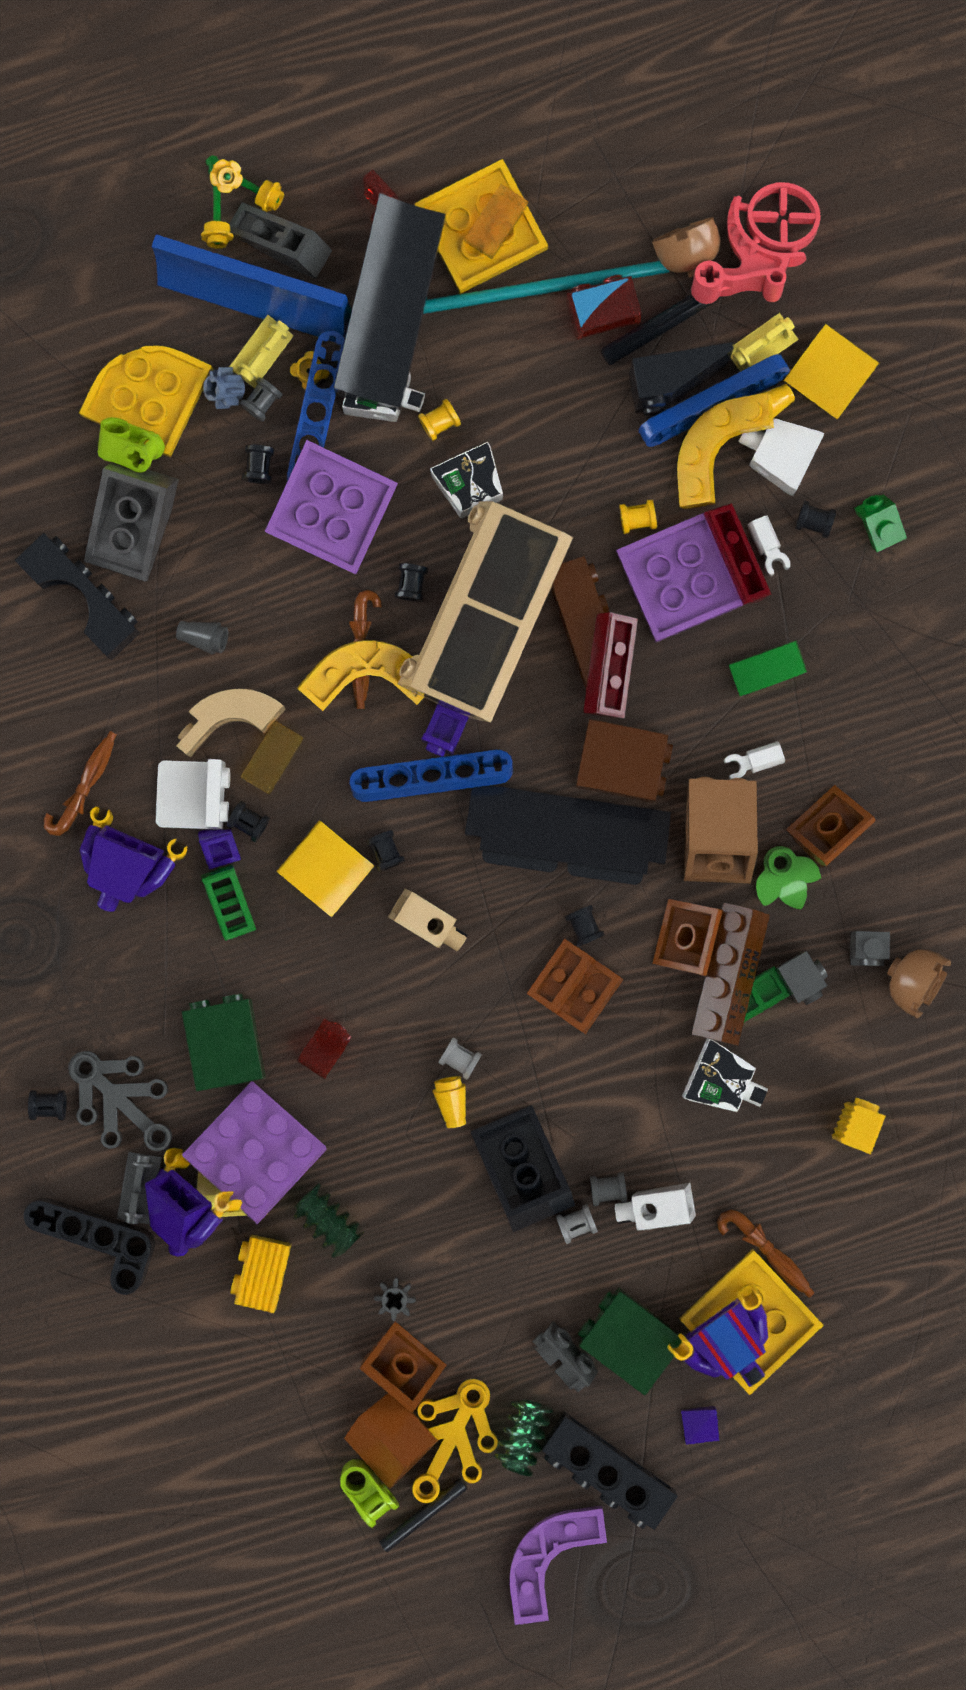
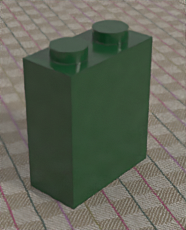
(223, 1042)
(629, 1340)

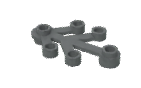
(116, 1097)

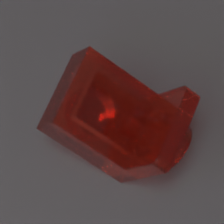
(325, 1048)

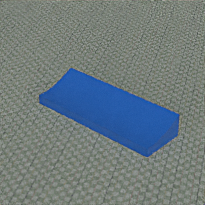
(250, 288)

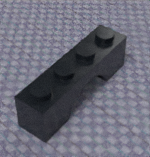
(49, 566)

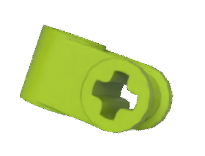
(125, 444)
(371, 1497)

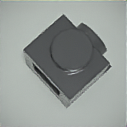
(869, 948)

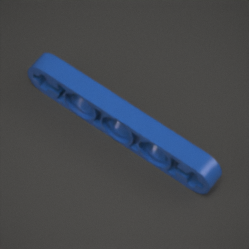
(314, 394)
(684, 415)
(444, 765)

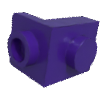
(444, 731)

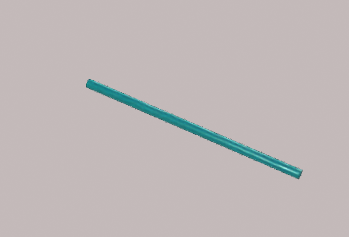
(540, 287)

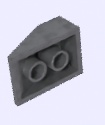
(129, 520)

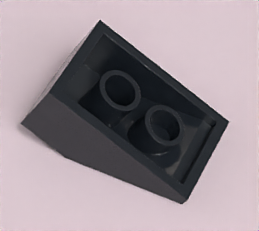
(668, 377)
(523, 1168)

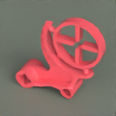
(760, 267)

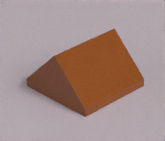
(830, 826)
(687, 937)
(402, 1366)
(390, 1439)

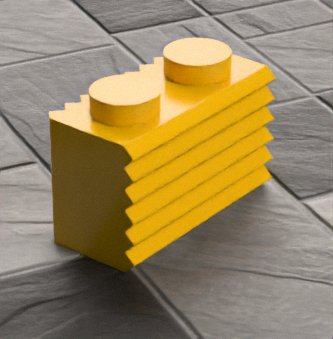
(859, 1125)
(261, 1273)

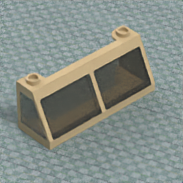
(487, 612)

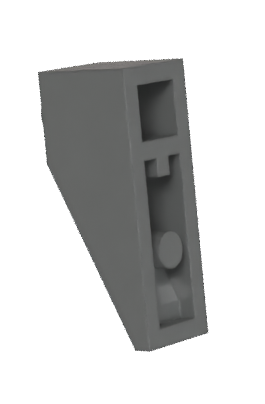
(280, 239)

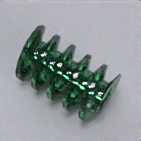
(327, 1221)
(524, 1436)

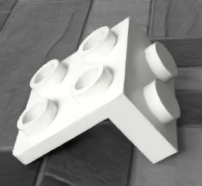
(192, 794)

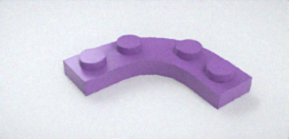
(539, 1547)

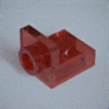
(374, 186)

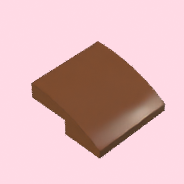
(575, 986)

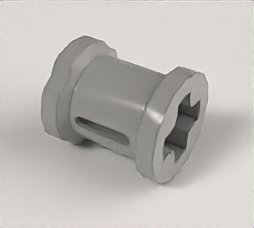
(460, 1058)
(576, 1223)

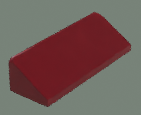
(737, 554)
(610, 665)

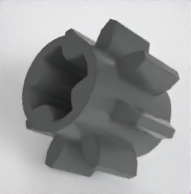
(395, 1308)

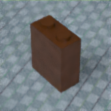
(623, 761)

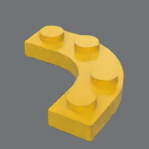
(706, 438)
(352, 662)

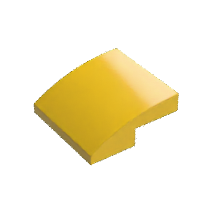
(831, 371)
(325, 868)

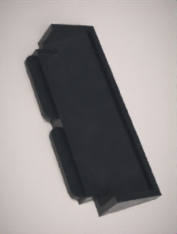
(588, 835)

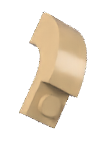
(228, 707)

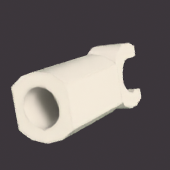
(767, 543)
(757, 759)

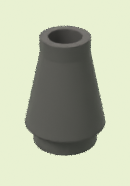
(204, 635)

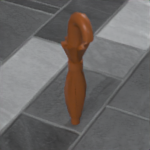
(360, 629)
(75, 804)
(754, 1235)

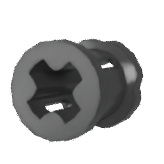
(260, 399)
(608, 1189)

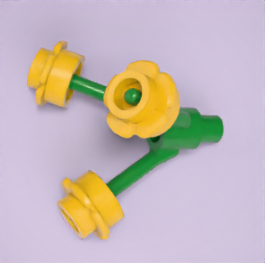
(224, 177)

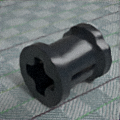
(258, 464)
(815, 519)
(411, 582)
(248, 821)
(385, 851)
(584, 925)
(47, 1105)

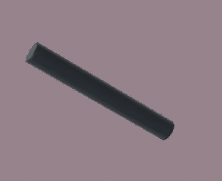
(423, 1515)

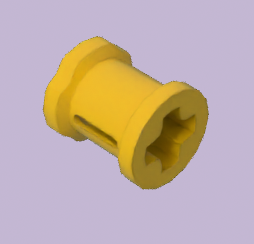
(439, 419)
(638, 516)

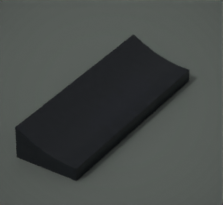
(389, 303)

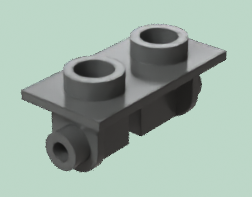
(133, 1200)
(557, 1344)

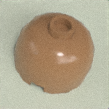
(688, 247)
(917, 979)

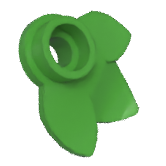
(786, 883)

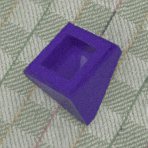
(218, 847)
(700, 1425)

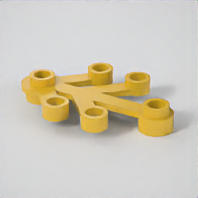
(455, 1435)

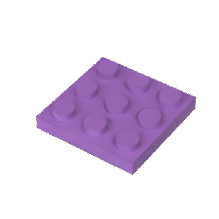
(331, 507)
(679, 578)
(254, 1151)

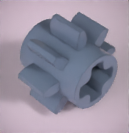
(224, 387)

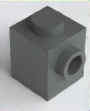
(803, 977)

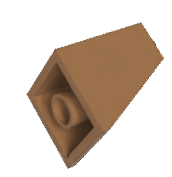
(720, 830)

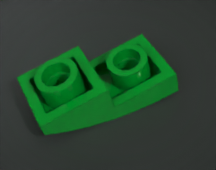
(767, 668)

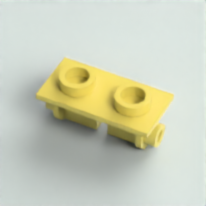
(764, 342)
(261, 350)

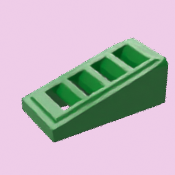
(218, 875)

